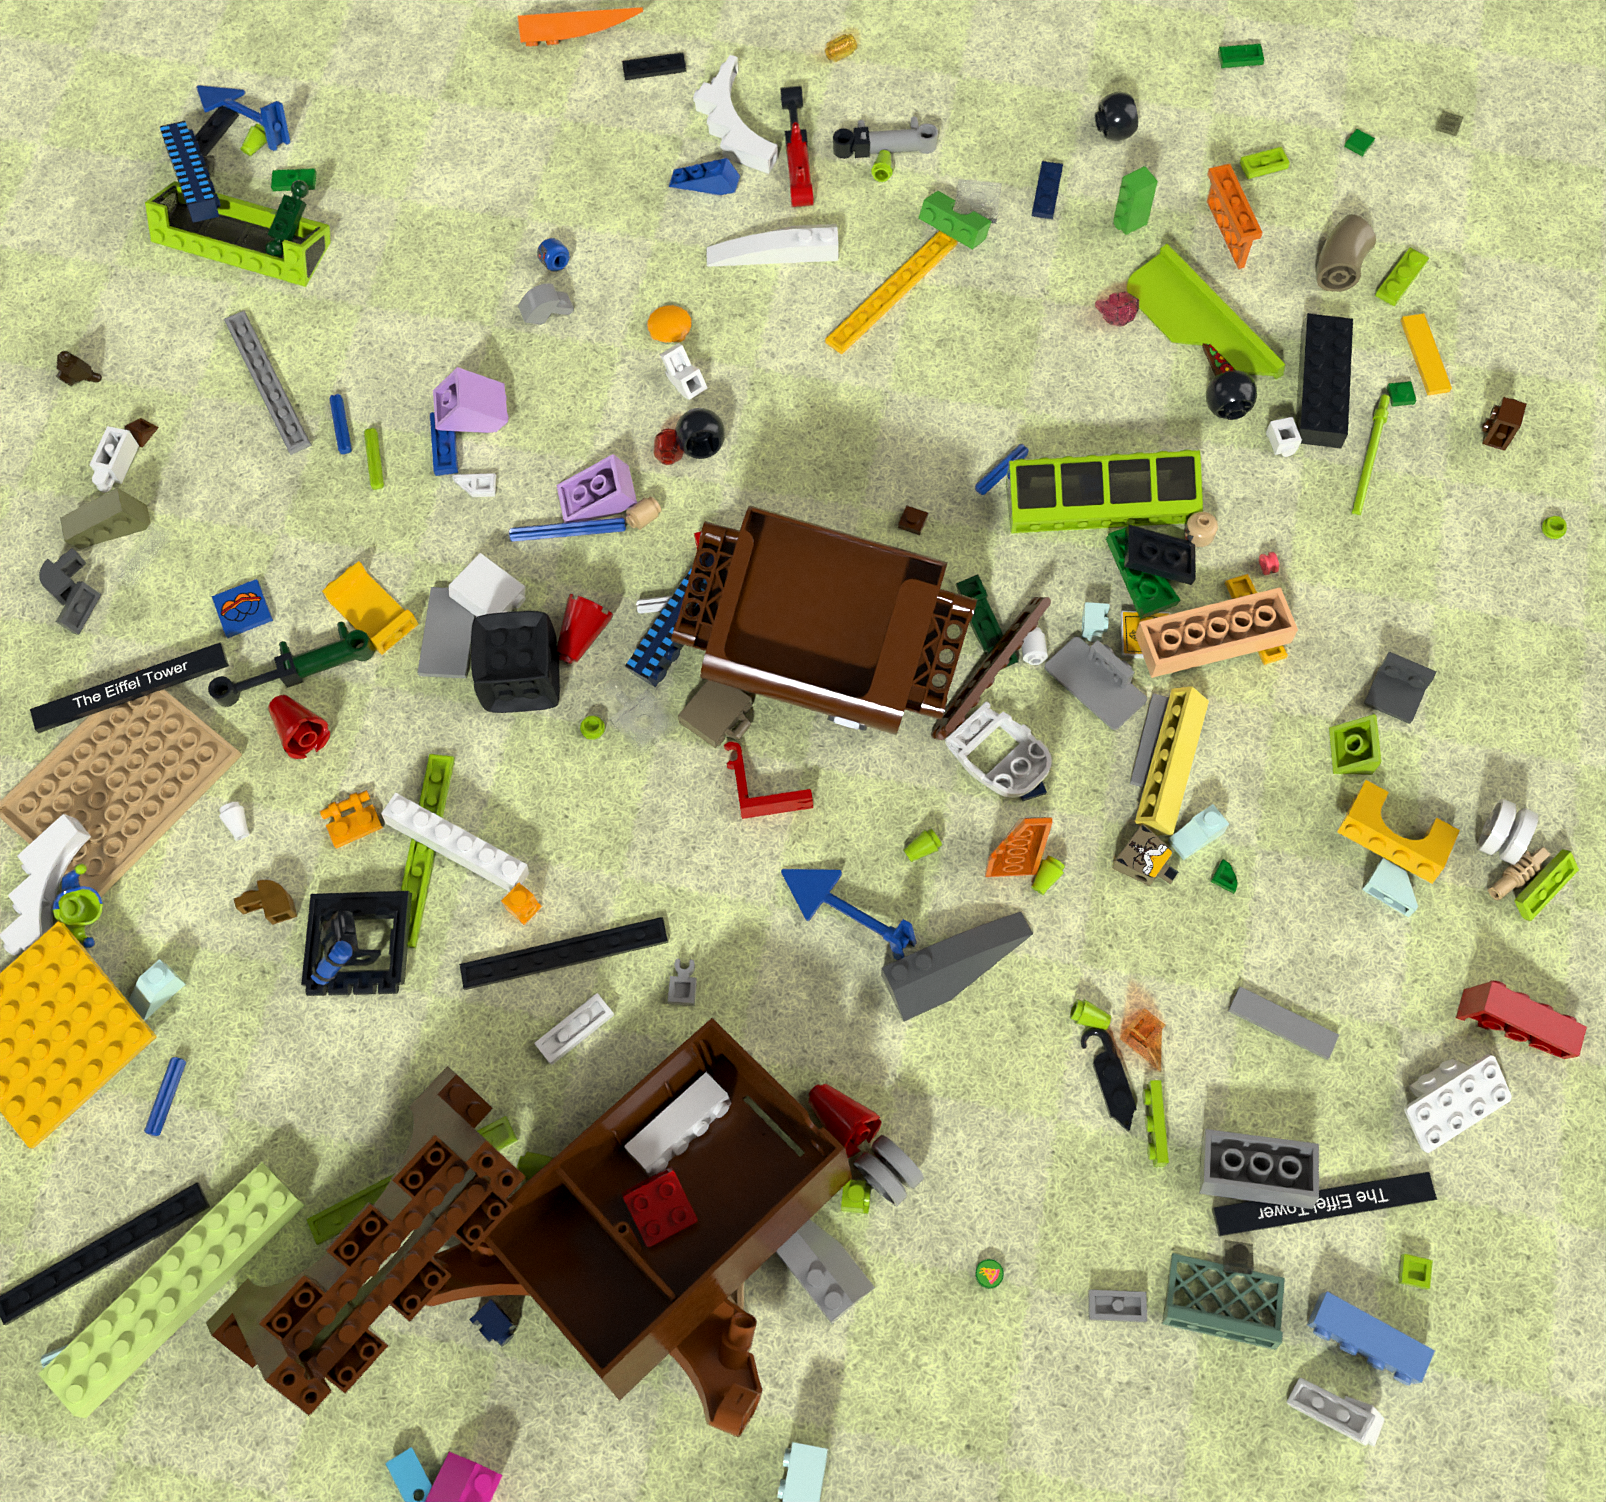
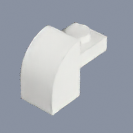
(681, 373)

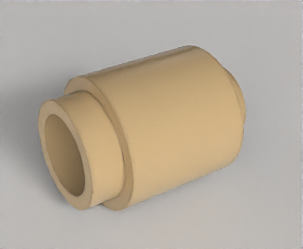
(643, 513)

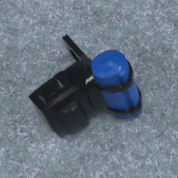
(340, 948)

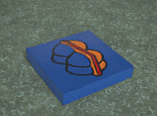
(242, 608)

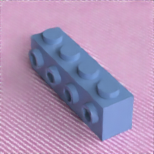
(1370, 1338)

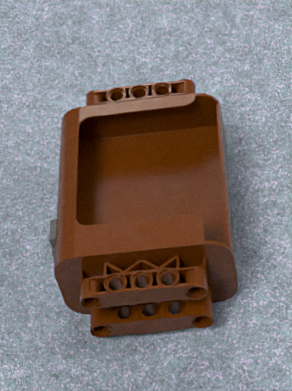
(822, 620)

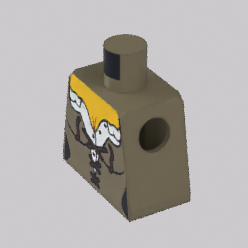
(1146, 858)

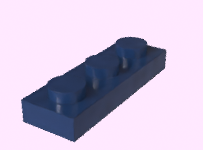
(1047, 190)

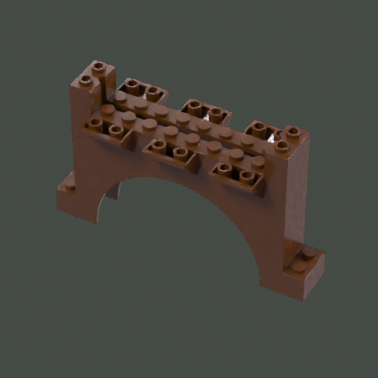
(324, 1315)

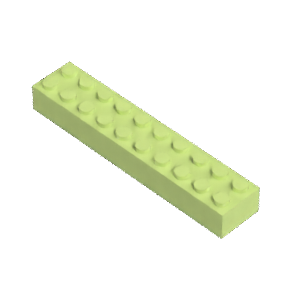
(170, 1291)

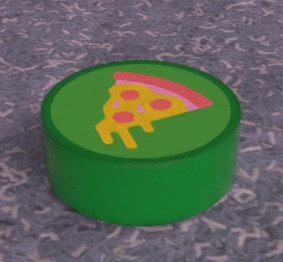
(989, 1274)

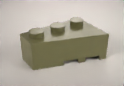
(105, 519)

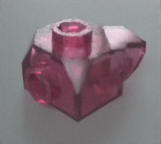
(1119, 308)

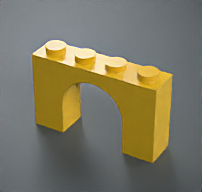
(1366, 827)

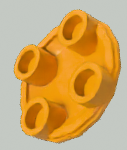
(669, 324)

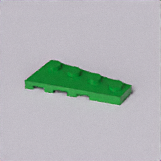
(1148, 592)

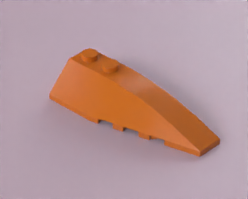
(568, 25)
(1020, 849)

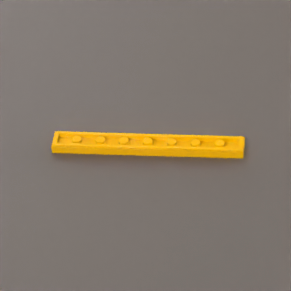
(890, 292)

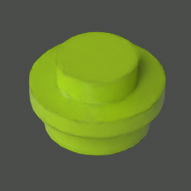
(1554, 527)
(592, 727)

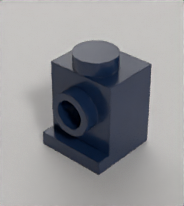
(494, 1323)

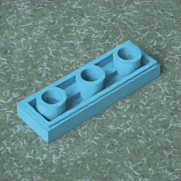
(409, 1475)

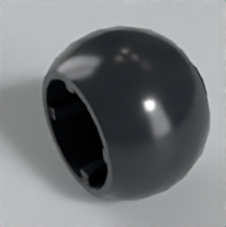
(1117, 116)
(1231, 394)
(700, 433)

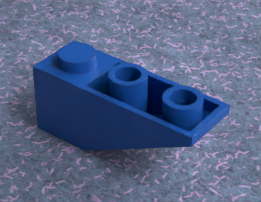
(711, 177)

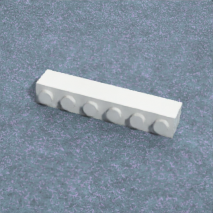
(454, 843)

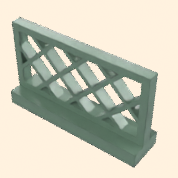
(1220, 1325)

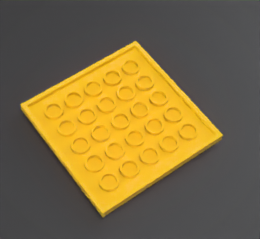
(60, 1033)

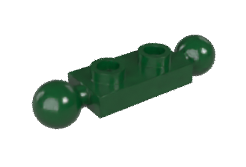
(287, 218)

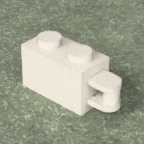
(113, 458)

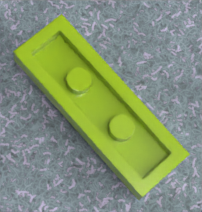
(1402, 276)
(1546, 885)
(1155, 1123)

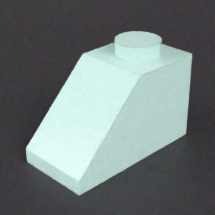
(1392, 887)
(154, 989)

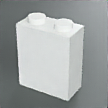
(486, 588)

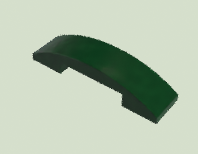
(983, 619)

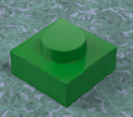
(1401, 393)

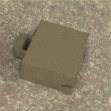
(715, 712)

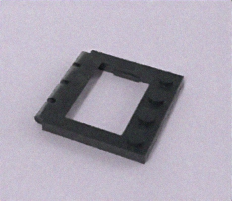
(364, 906)

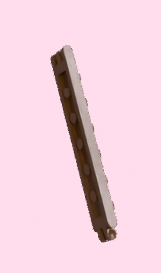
(994, 662)

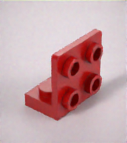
(659, 1207)

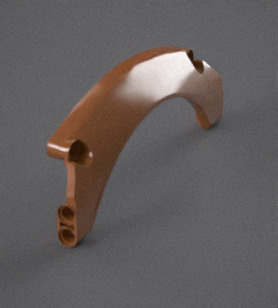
(711, 1355)

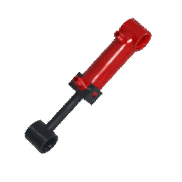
(797, 149)

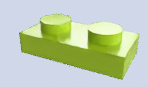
(1264, 162)

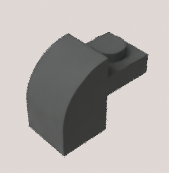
(57, 576)

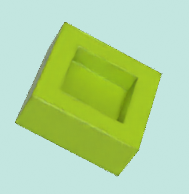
(1415, 1271)

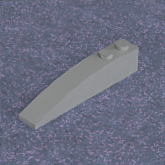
(824, 1270)

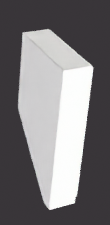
(477, 484)

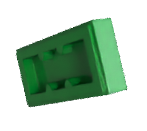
(1241, 55)
(283, 179)

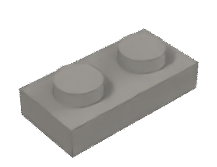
(1117, 1306)

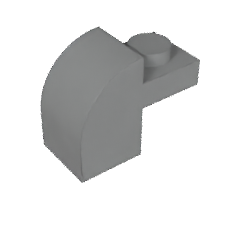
(542, 301)

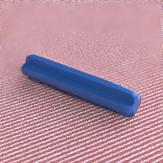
(340, 424)
(1000, 470)
(165, 1096)

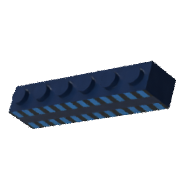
(190, 171)
(656, 649)

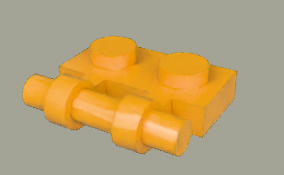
(354, 825)

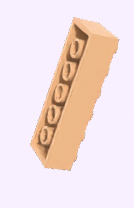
(1216, 632)

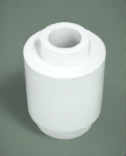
(1034, 647)

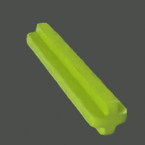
(373, 459)

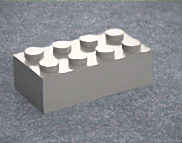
(1259, 1169)

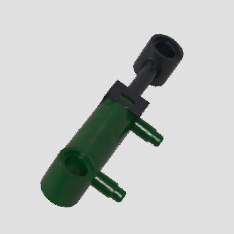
(294, 668)

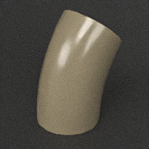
(1344, 253)

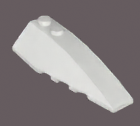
(783, 245)

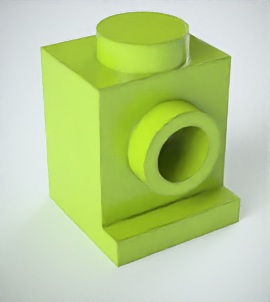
(856, 1197)

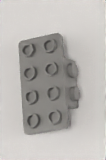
(1097, 680)

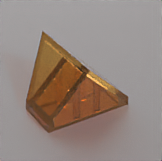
(1145, 1037)

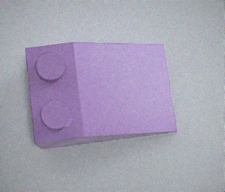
(597, 491)

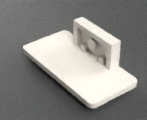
(1455, 1099)

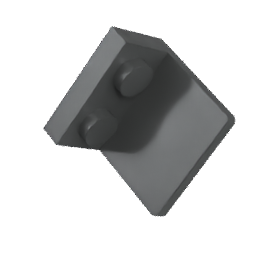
(1399, 687)

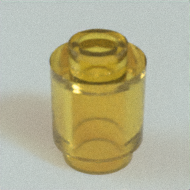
(840, 47)

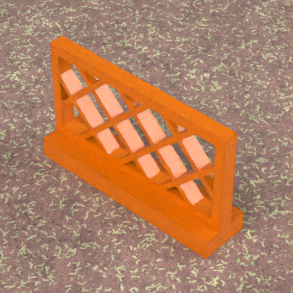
(1232, 213)

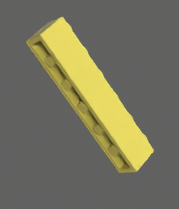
(1172, 761)

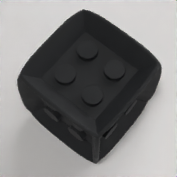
(515, 661)

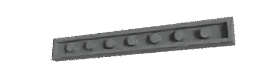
(267, 383)

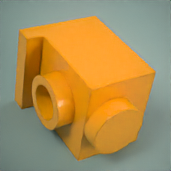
(521, 903)

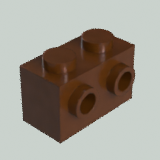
(1503, 423)

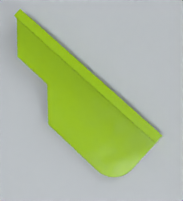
(1194, 314)

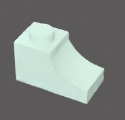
(1199, 832)

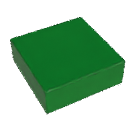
(1359, 142)

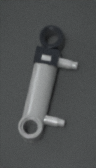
(866, 142)

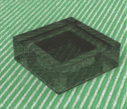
(1449, 123)

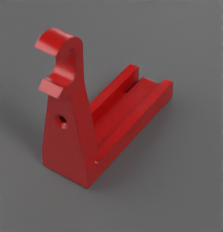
(764, 804)

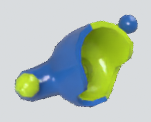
(77, 905)

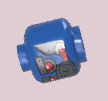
(553, 254)

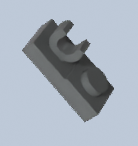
(78, 607)

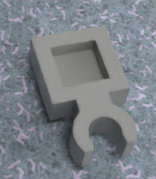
(683, 988)

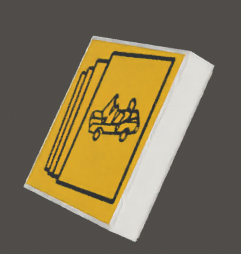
(1129, 625)

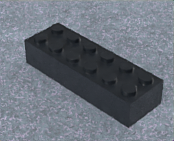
(1324, 380)

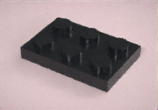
(1160, 554)

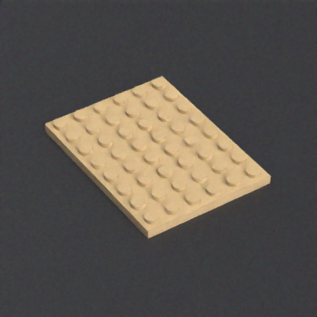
(123, 779)

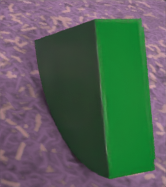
(1225, 877)

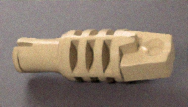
(1519, 874)

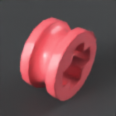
(1269, 563)

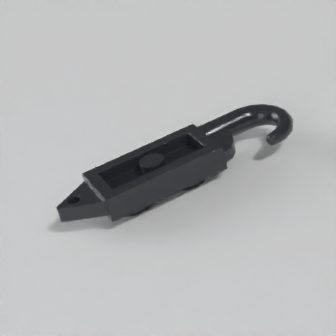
(1112, 1079)

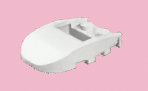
(1019, 770)

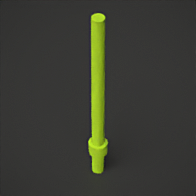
(1380, 417)

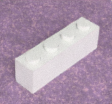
(678, 1125)

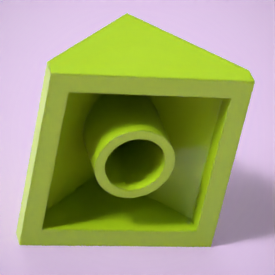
(1355, 746)

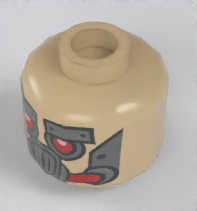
(1201, 529)

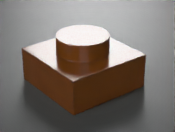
(913, 520)

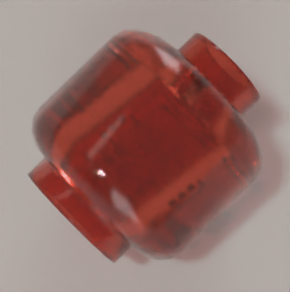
(666, 447)

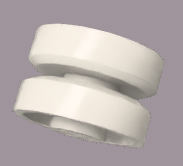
(1507, 831)

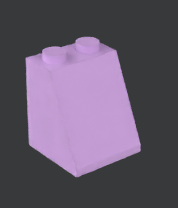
(469, 403)

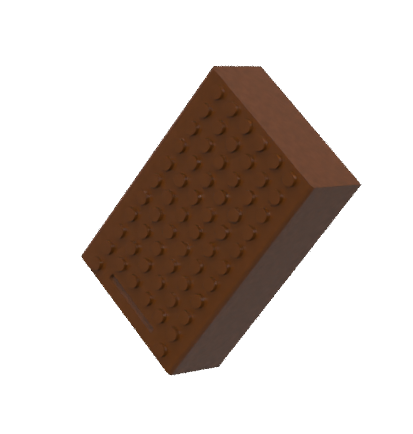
(750, 1191)

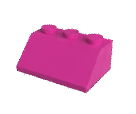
(463, 1481)

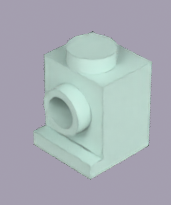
(1094, 621)

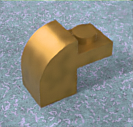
(272, 897)

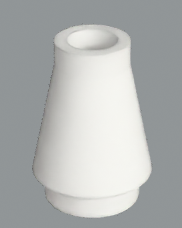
(234, 819)

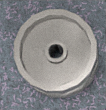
(889, 1170)

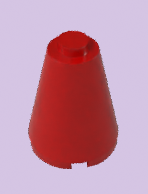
(580, 628)
(297, 727)
(844, 1117)

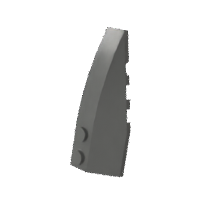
(951, 965)

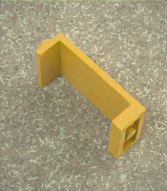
(369, 607)

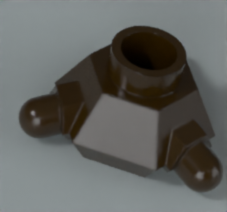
(74, 369)

